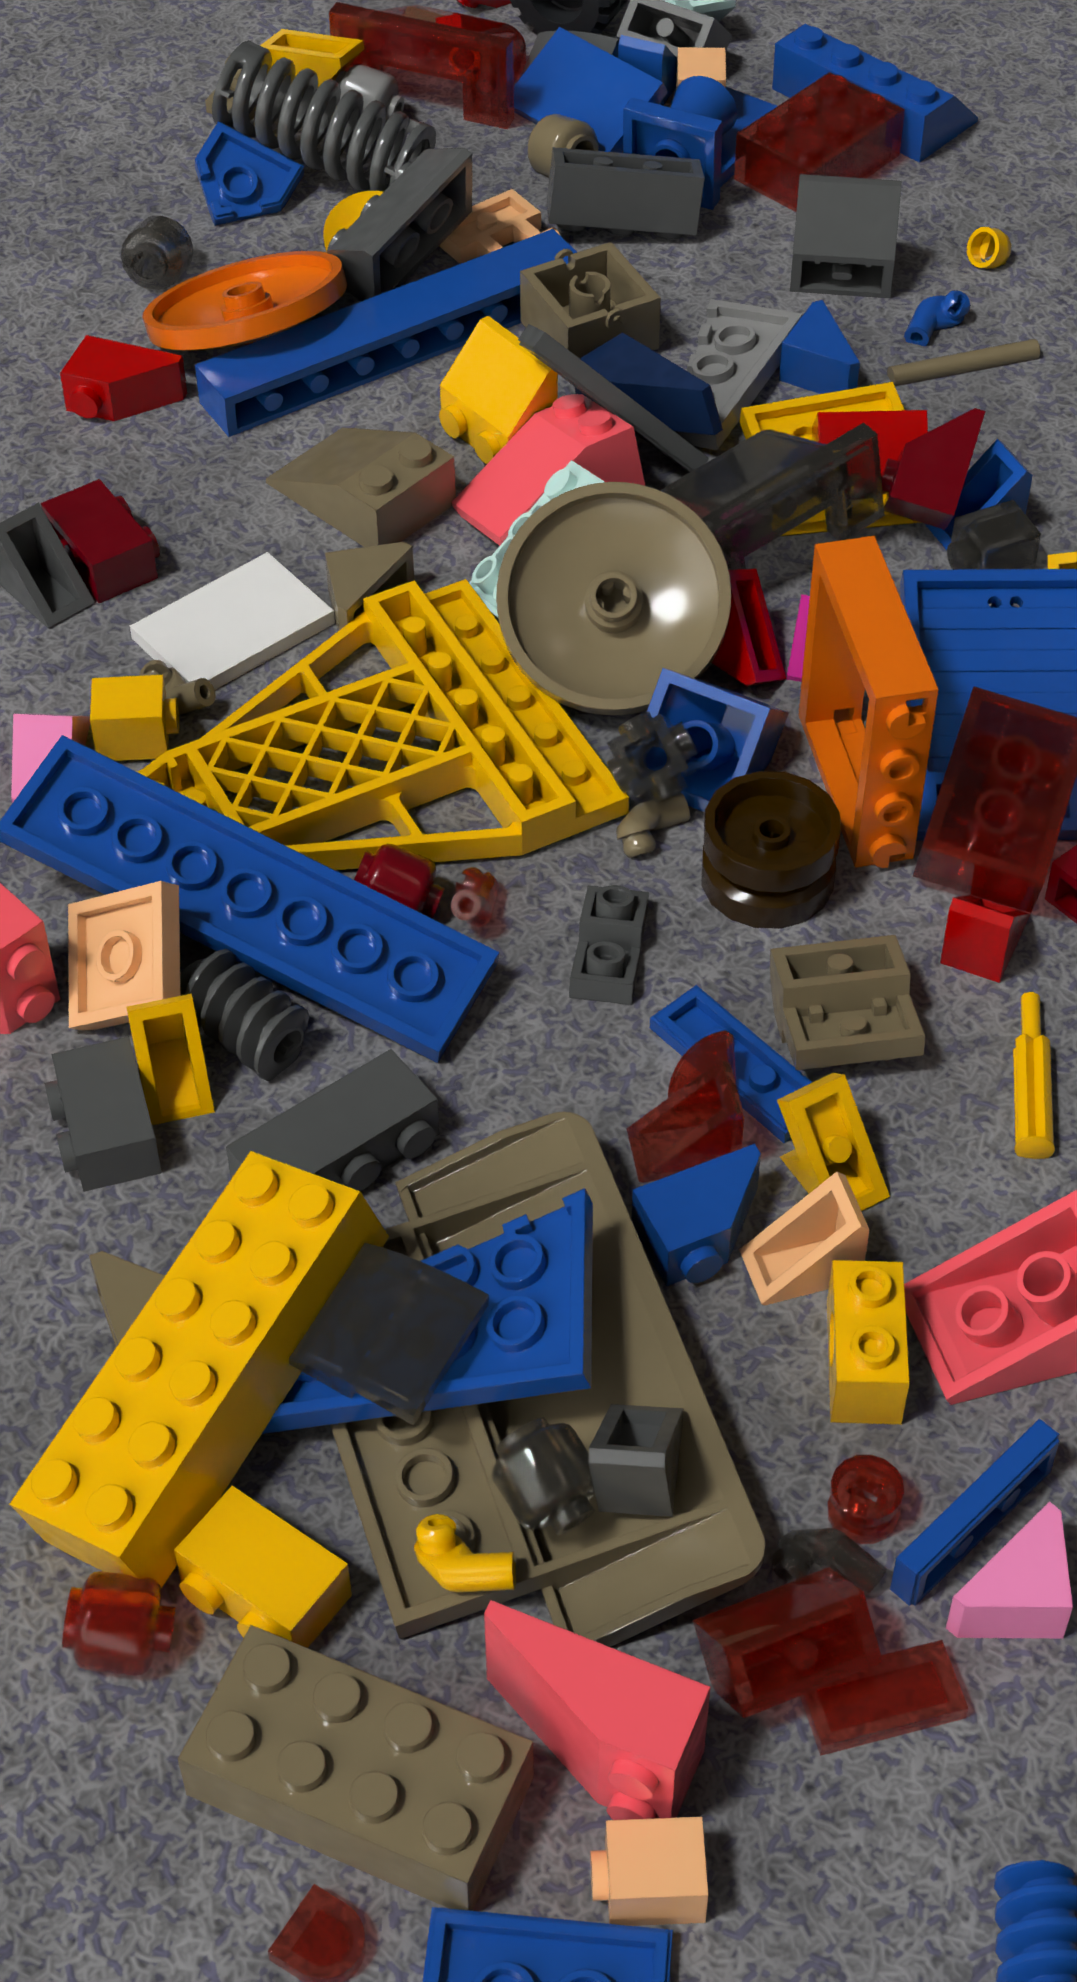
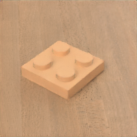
(122, 953)

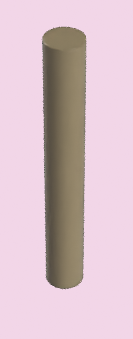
(964, 362)

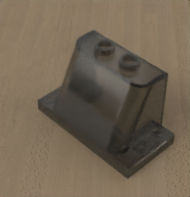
(781, 482)

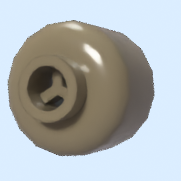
(558, 132)

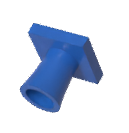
(688, 129)

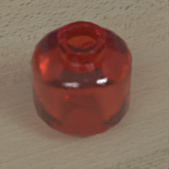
(117, 1623)

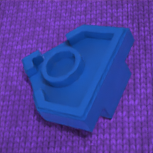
(243, 176)

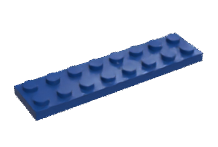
(252, 897)

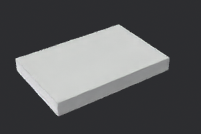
(234, 623)

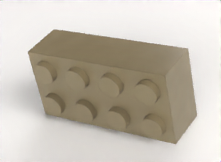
(358, 1769)

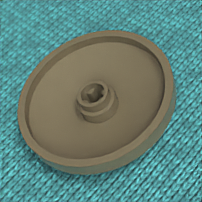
(611, 593)

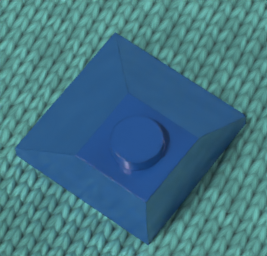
(729, 730)

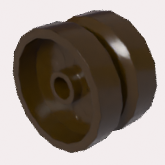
(770, 849)

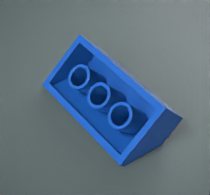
(930, 113)

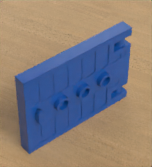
(996, 647)

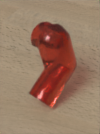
(475, 897)

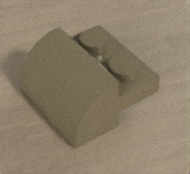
(845, 1002)

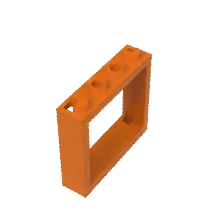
(856, 644)

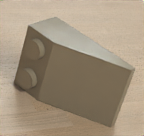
(371, 483)

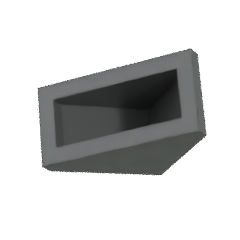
(39, 568)
(637, 1459)

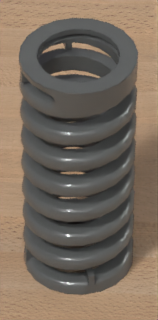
(320, 113)

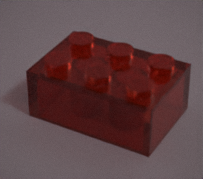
(818, 131)
(1001, 801)

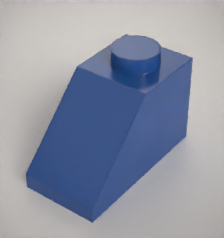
(696, 1215)

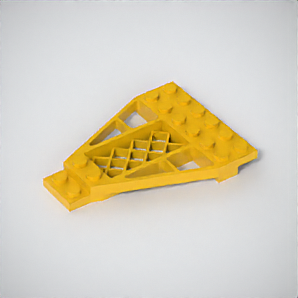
(466, 693)

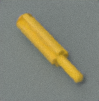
(1032, 1085)

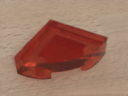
(702, 1057)

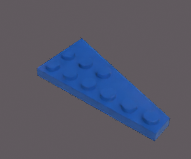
(526, 1342)

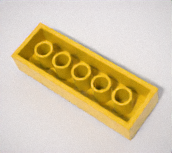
(197, 1372)

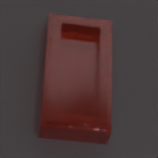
(894, 1698)

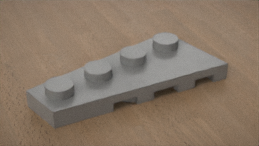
(737, 357)

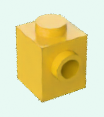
(132, 717)

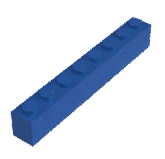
(368, 338)

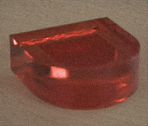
(320, 1940)

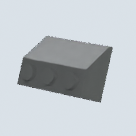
(405, 222)

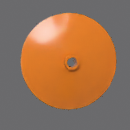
(245, 301)

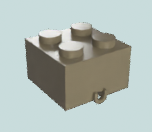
(590, 300)

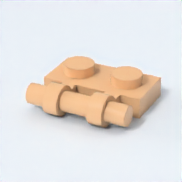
(493, 225)

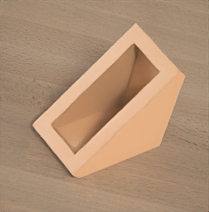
(798, 1248)

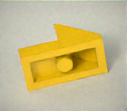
(831, 1139)

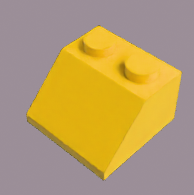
(493, 389)

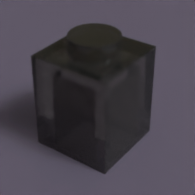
(994, 539)

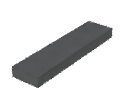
(611, 398)

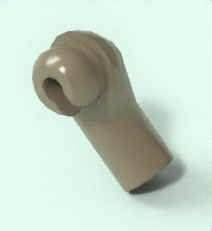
(189, 695)
(648, 817)

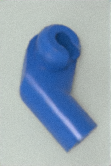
(936, 314)

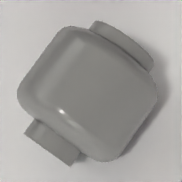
(373, 86)

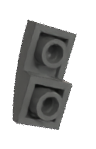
(609, 944)

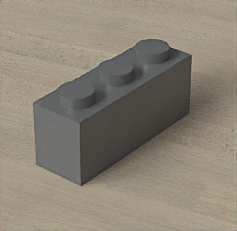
(624, 192)
(350, 1125)

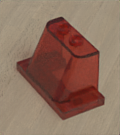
(444, 45)

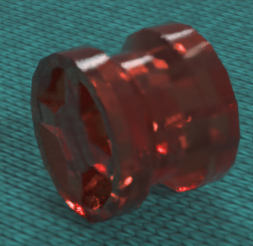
(854, 1513)

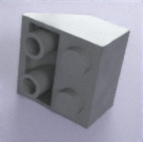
(845, 236)

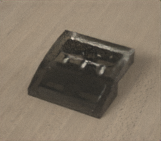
(390, 1331)

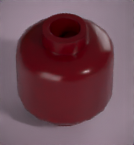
(401, 877)

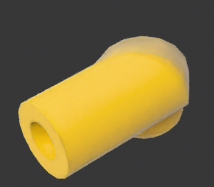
(455, 1565)

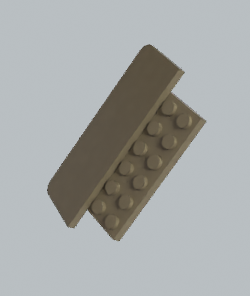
(614, 1568)

